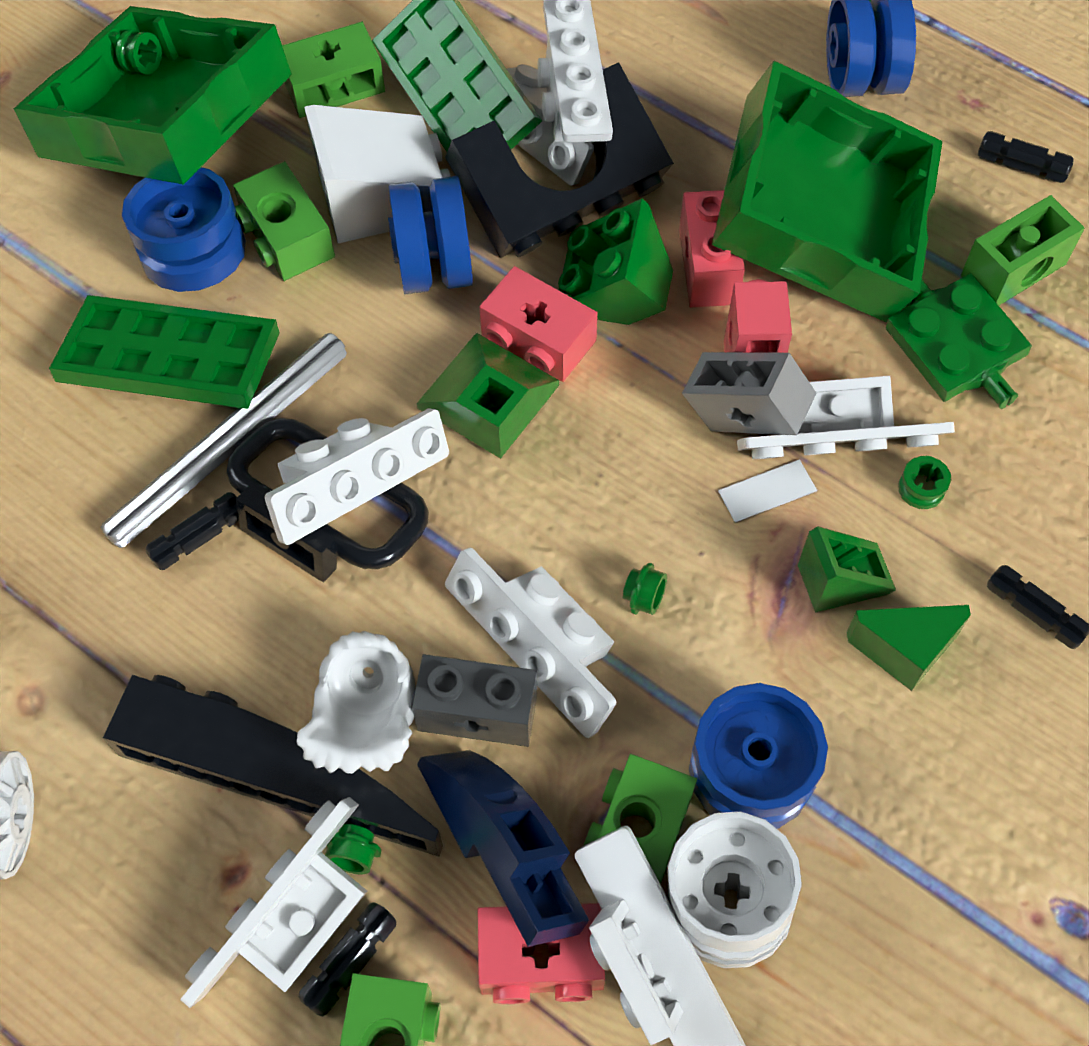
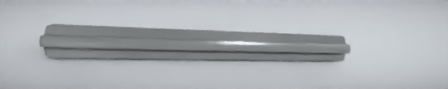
(222, 441)

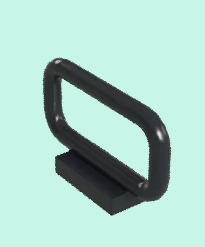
(319, 549)

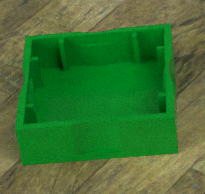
(158, 122)
(829, 193)

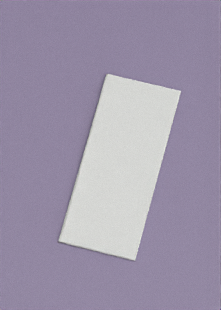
(767, 490)

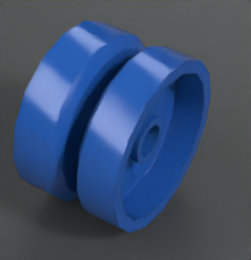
(870, 46)
(185, 231)
(430, 235)
(774, 729)

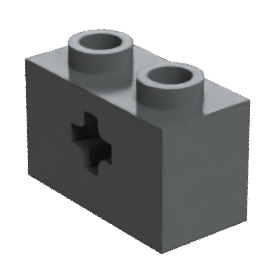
(475, 700)

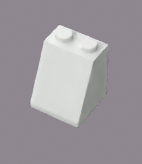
(363, 154)

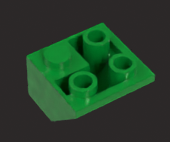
(619, 265)
(489, 394)

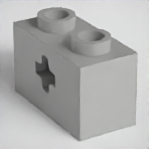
(750, 392)

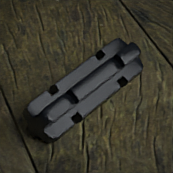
(1025, 157)
(193, 532)
(1038, 606)
(347, 958)

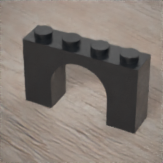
(521, 211)

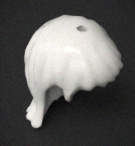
(357, 714)

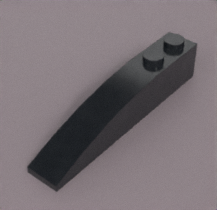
(250, 756)

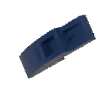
(514, 838)

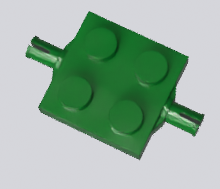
(960, 340)

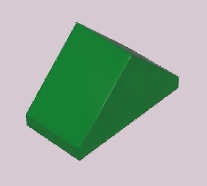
(842, 569)
(907, 639)

